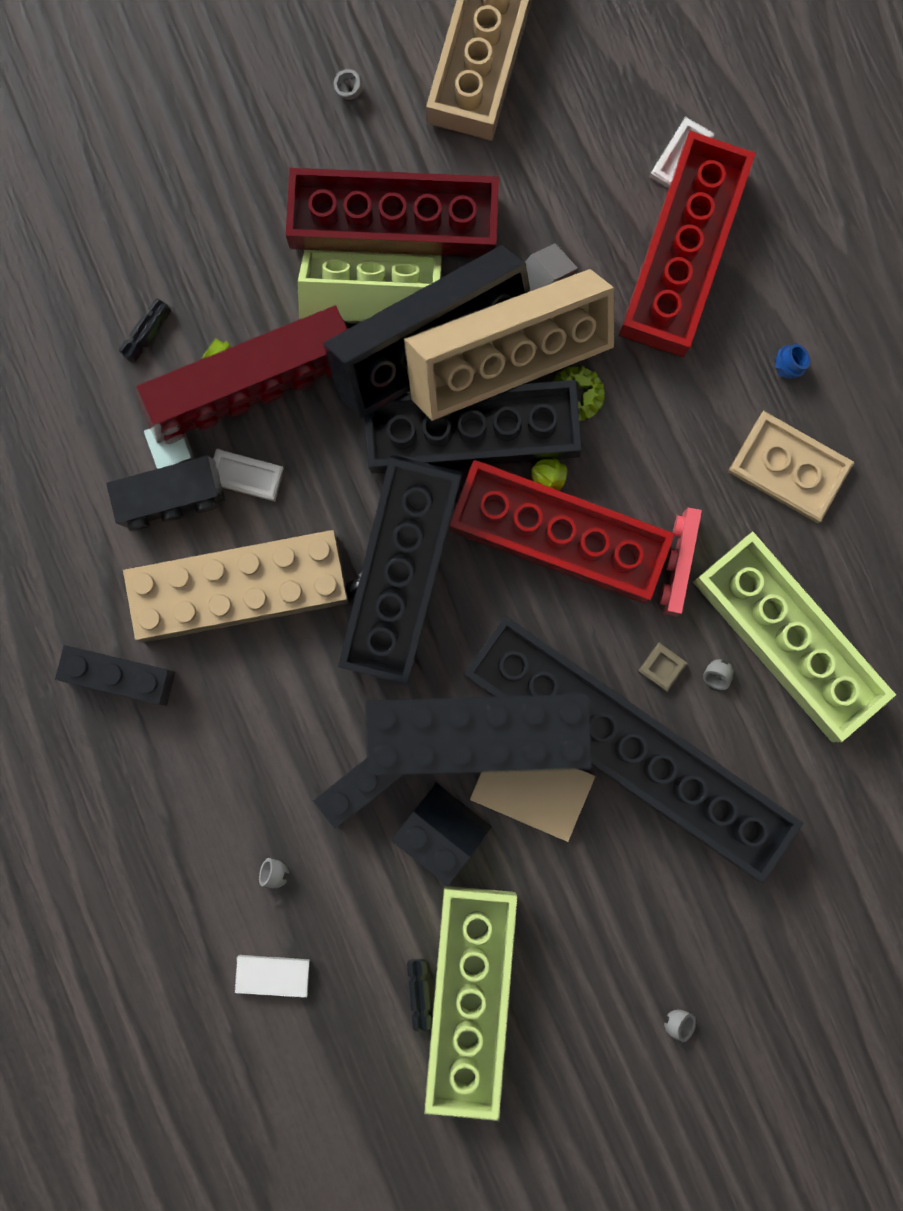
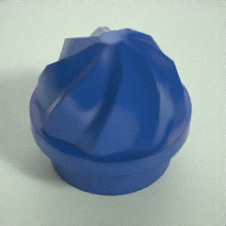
(792, 361)

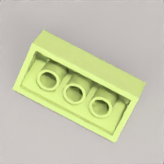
(361, 281)

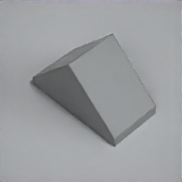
(548, 267)

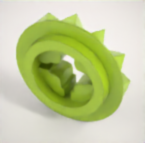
(585, 379)

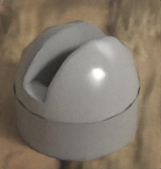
(342, 87)
(718, 675)
(272, 873)
(680, 1025)

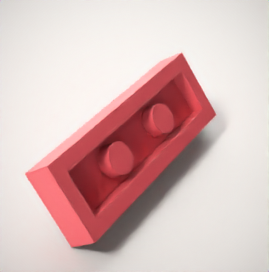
(680, 561)

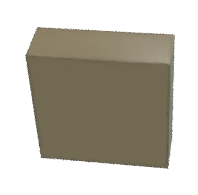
(662, 667)

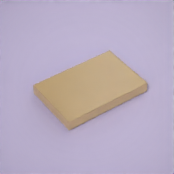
(791, 467)
(536, 797)

